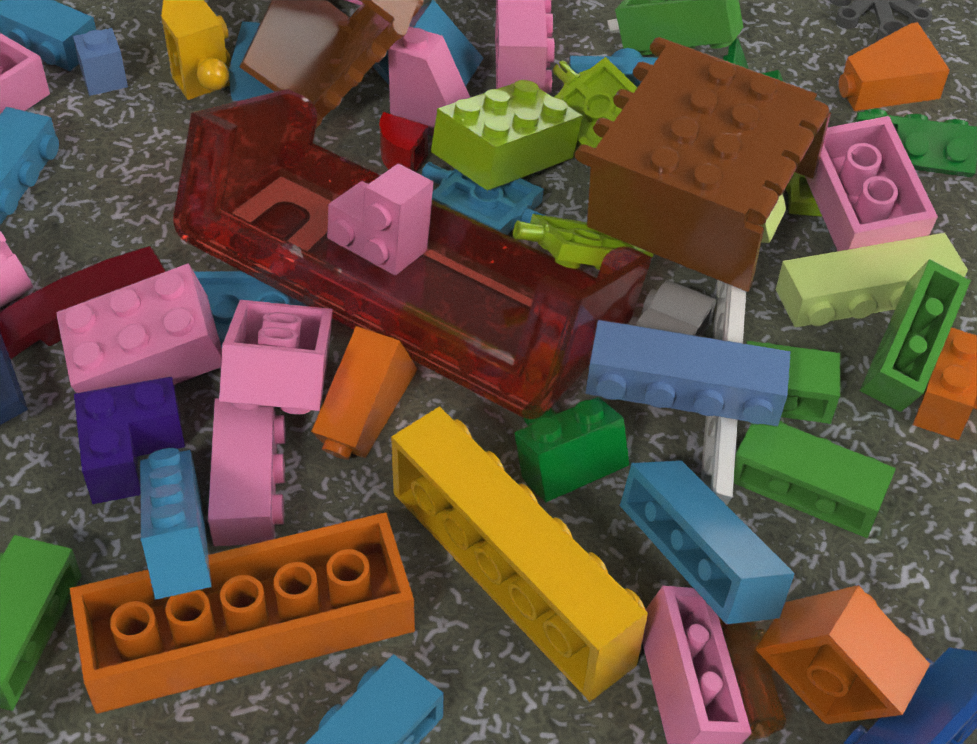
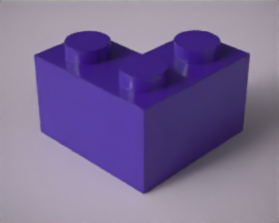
(118, 427)

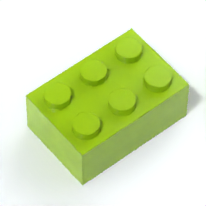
(505, 133)

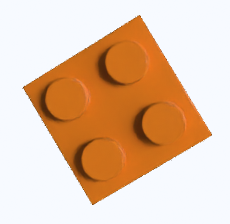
(843, 656)

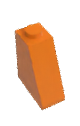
(894, 71)
(363, 393)

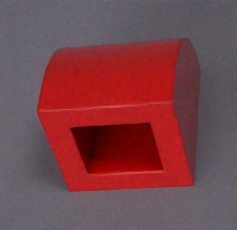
(402, 142)

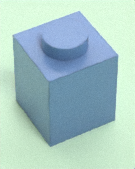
(100, 61)

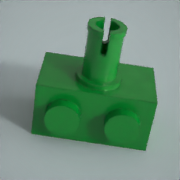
(571, 448)

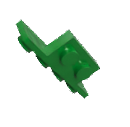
(934, 145)

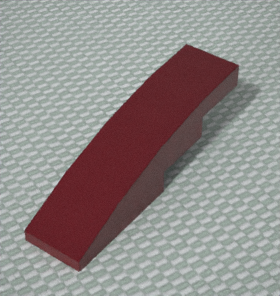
(36, 315)

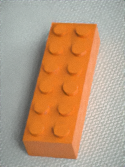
(264, 611)

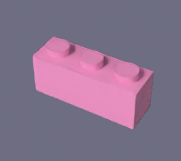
(245, 474)
(692, 671)

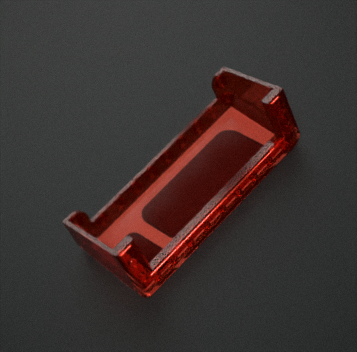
(466, 308)

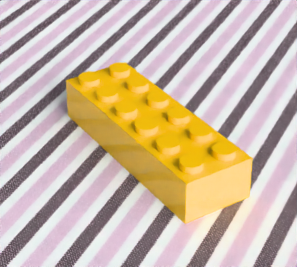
(518, 553)

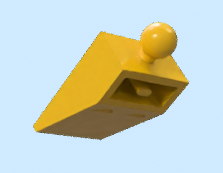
(196, 46)

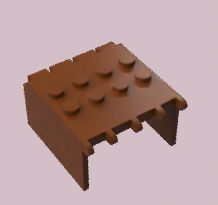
(320, 50)
(700, 160)

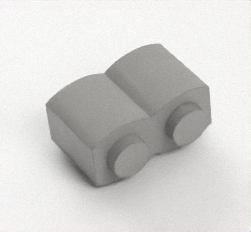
(676, 310)

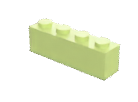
(858, 279)

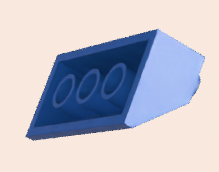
(940, 709)

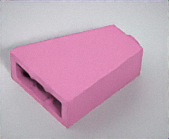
(422, 77)

